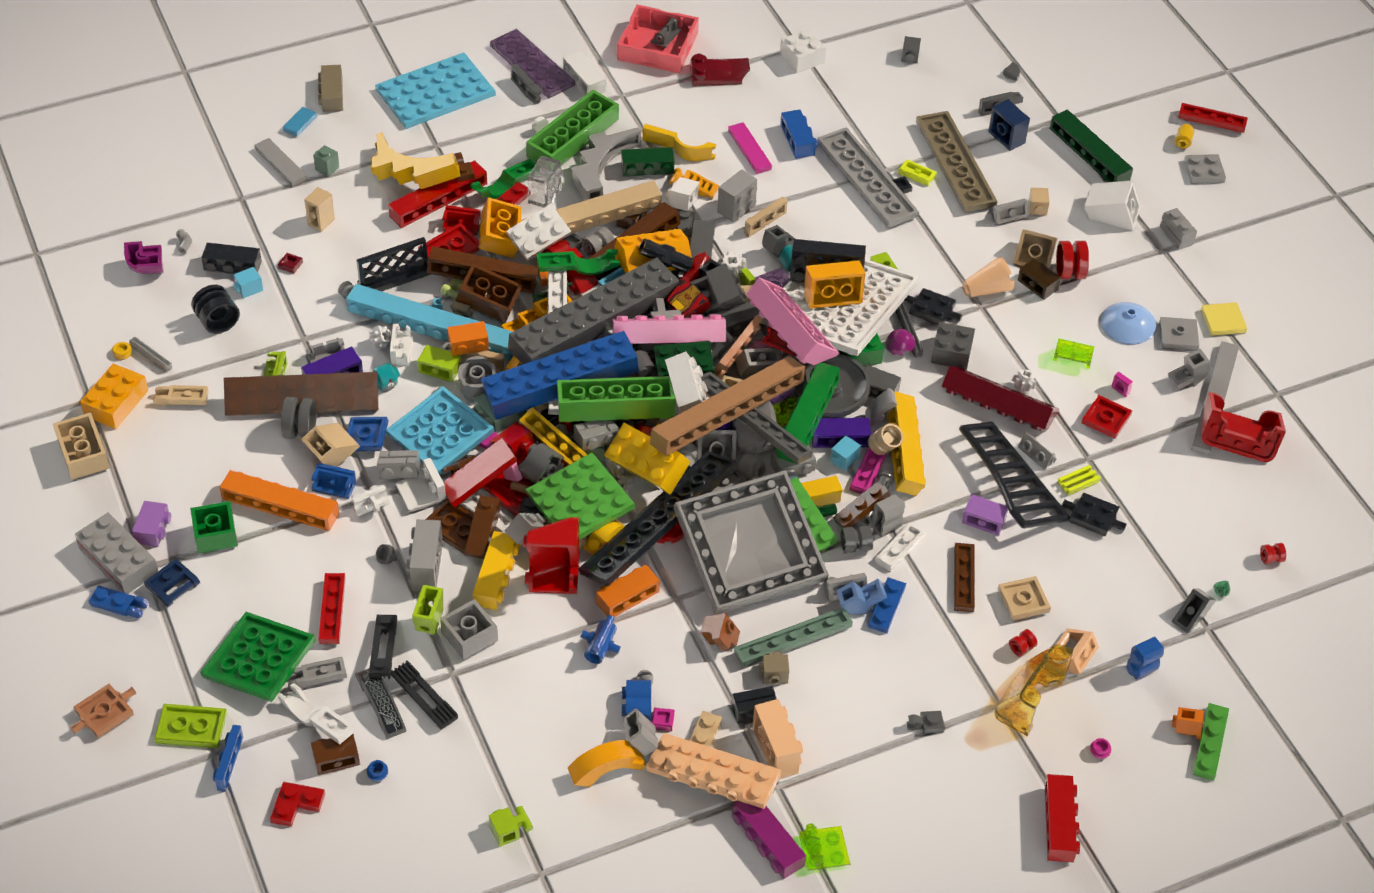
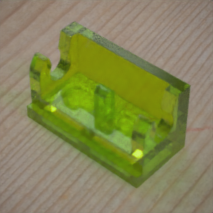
(1074, 351)

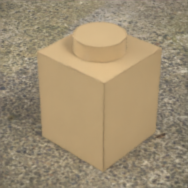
(1038, 201)

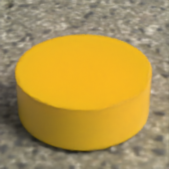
(122, 350)

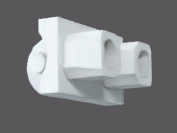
(370, 500)

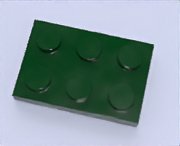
(699, 350)

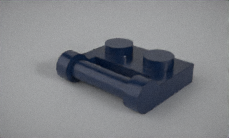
(168, 578)

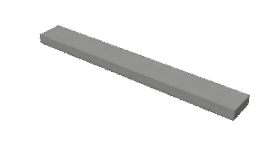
(1218, 384)

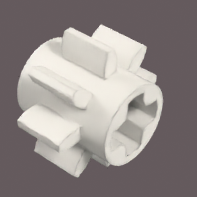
(380, 336)
(1023, 381)

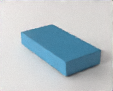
(299, 121)

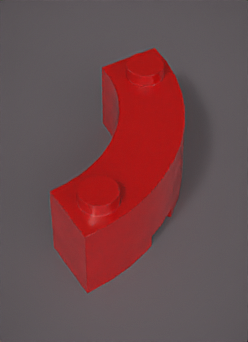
(580, 282)

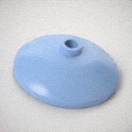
(1128, 323)

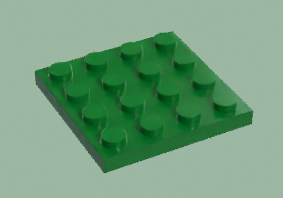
(258, 656)

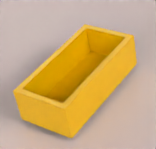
(634, 453)

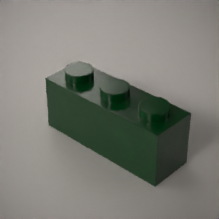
(647, 161)

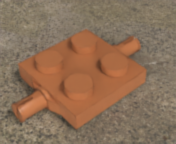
(103, 710)

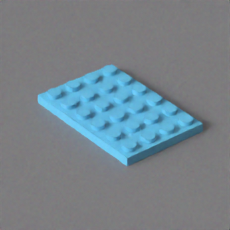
(435, 90)

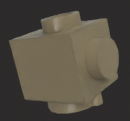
(774, 668)

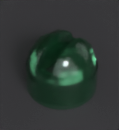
(1222, 588)

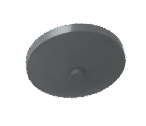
(851, 390)

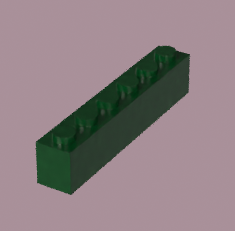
(1090, 147)

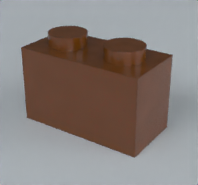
(332, 757)

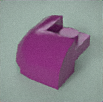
(143, 258)

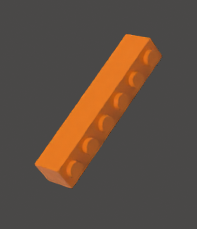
(279, 500)

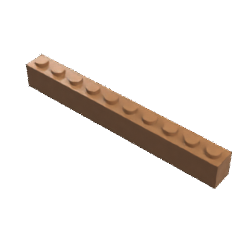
(726, 405)

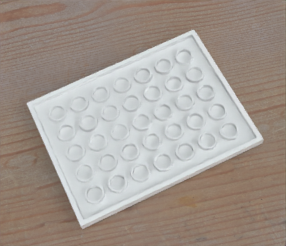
(854, 325)

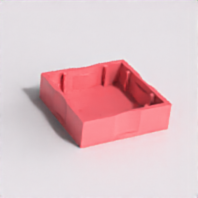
(644, 24)

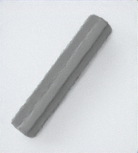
(150, 354)

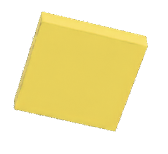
(1224, 318)

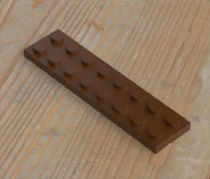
(331, 391)

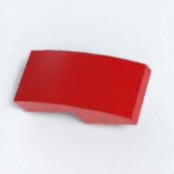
(698, 261)

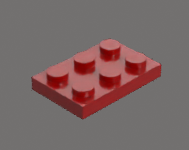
(456, 239)

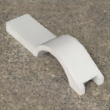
(308, 714)

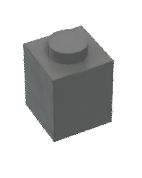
(911, 49)

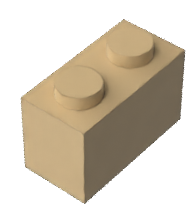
(319, 209)

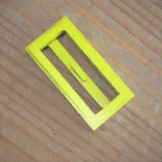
(917, 172)
(1077, 477)

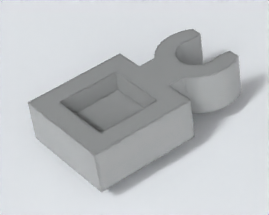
(625, 479)

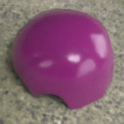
(900, 342)

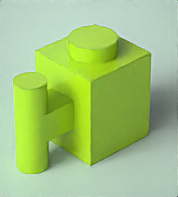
(506, 827)

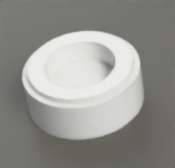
(539, 123)

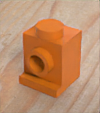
(1188, 721)

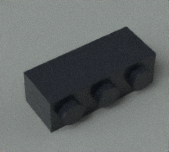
(230, 258)

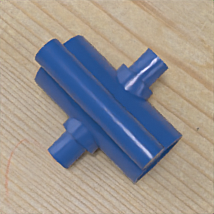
(601, 641)

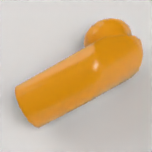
(677, 173)

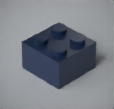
(1009, 125)

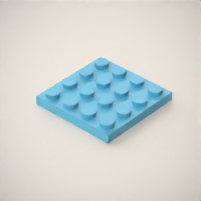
(440, 429)

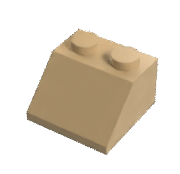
(1035, 246)

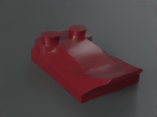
(717, 71)

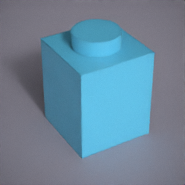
(248, 282)
(845, 453)

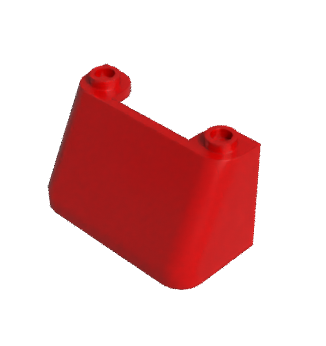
(1241, 434)
(553, 557)

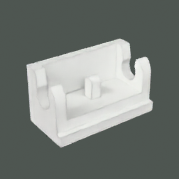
(401, 346)

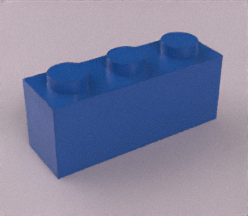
(798, 133)

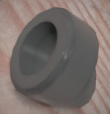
(385, 554)

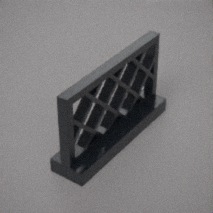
(397, 274)

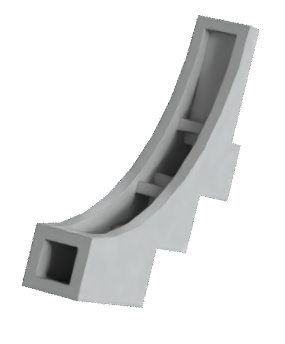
(600, 152)

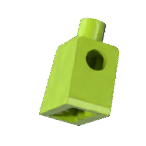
(427, 617)

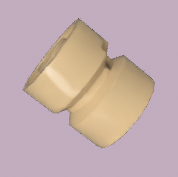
(885, 439)

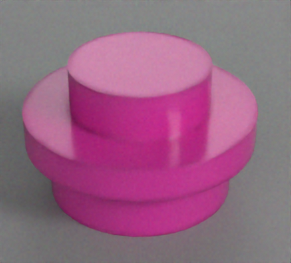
(1100, 748)

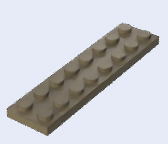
(956, 161)

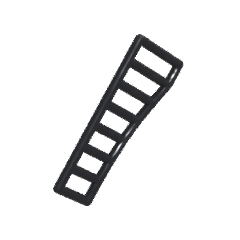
(1002, 482)

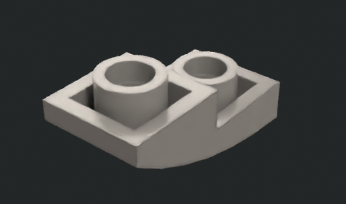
(880, 405)

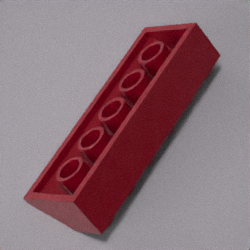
(1002, 398)

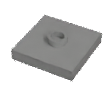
(1179, 333)

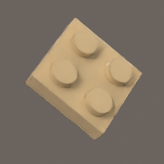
(1024, 598)

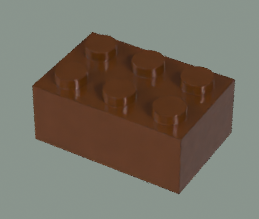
(488, 293)

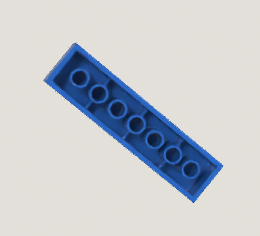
(537, 380)

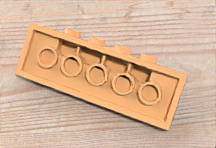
(713, 770)

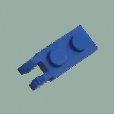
(118, 602)

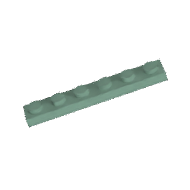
(793, 636)

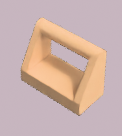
(1082, 651)

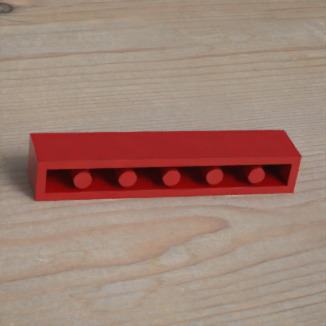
(427, 200)

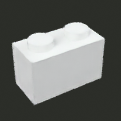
(683, 193)

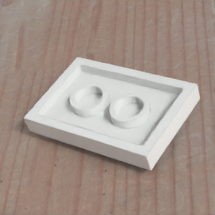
(538, 232)

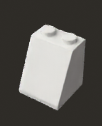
(1113, 204)

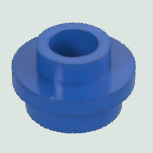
(377, 765)

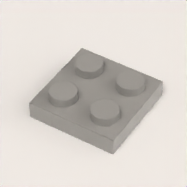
(1205, 168)

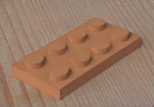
(738, 347)

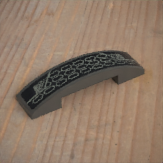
(382, 703)

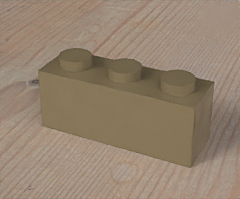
(330, 88)

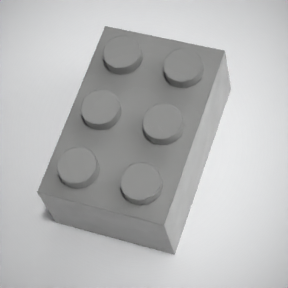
(425, 554)

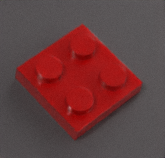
(1107, 416)

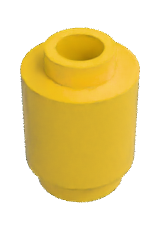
(1184, 136)

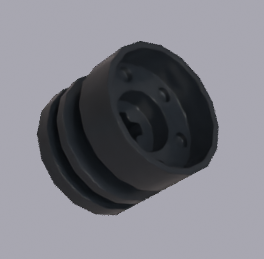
(215, 309)

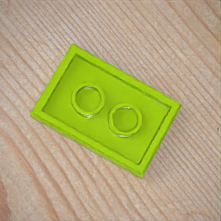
(190, 725)

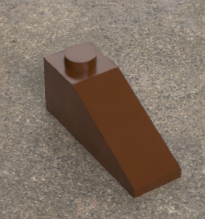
(482, 526)

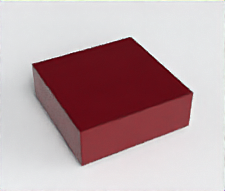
(290, 263)

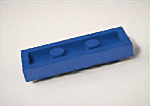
(886, 609)
(228, 757)

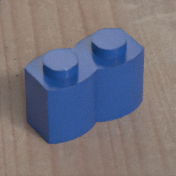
(1145, 658)
(637, 697)

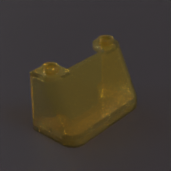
(1021, 699)

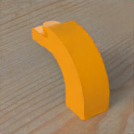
(602, 759)

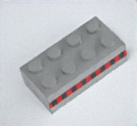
(116, 553)

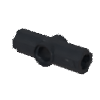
(666, 254)

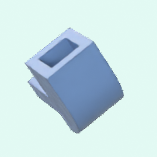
(861, 599)

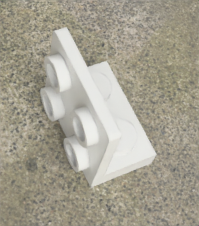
(424, 490)

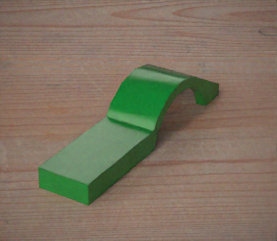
(507, 179)
(569, 261)

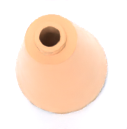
(989, 279)

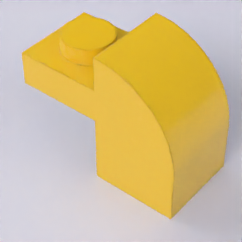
(602, 536)

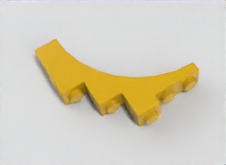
(407, 169)

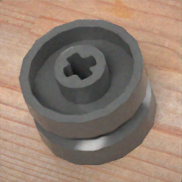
(298, 417)

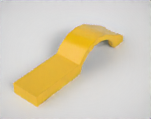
(669, 139)

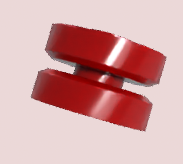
(1072, 259)

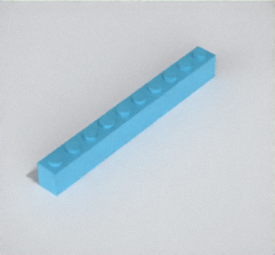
(418, 317)

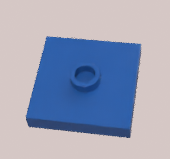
(368, 432)

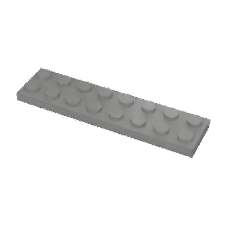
(868, 177)

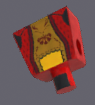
(688, 299)

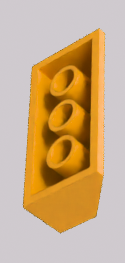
(629, 253)

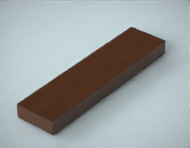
(964, 577)

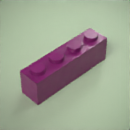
(770, 838)

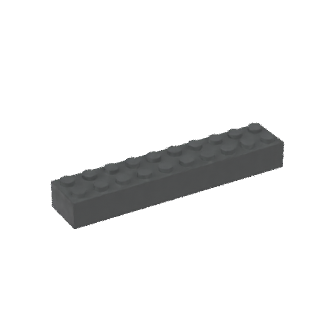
(593, 312)

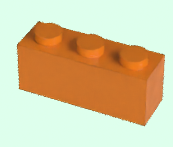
(627, 591)

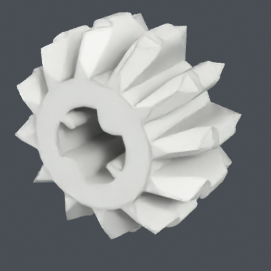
(734, 261)

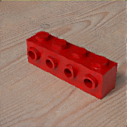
(1060, 818)

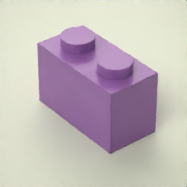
(985, 515)
(151, 523)

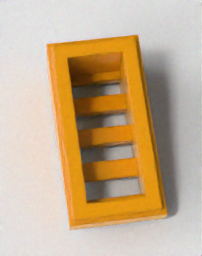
(703, 182)

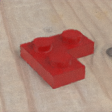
(293, 797)

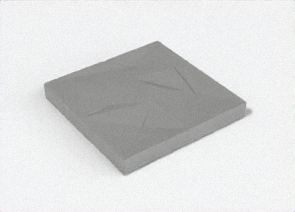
(750, 542)

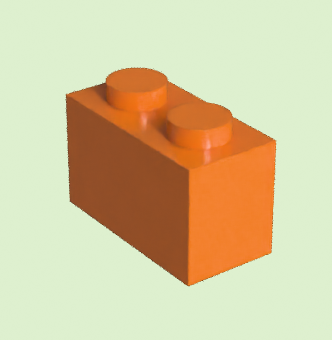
(468, 338)

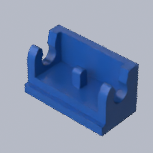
(333, 480)

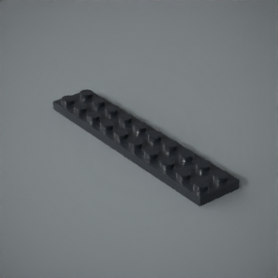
(655, 520)

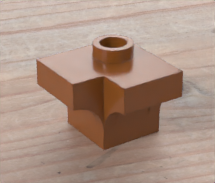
(721, 631)

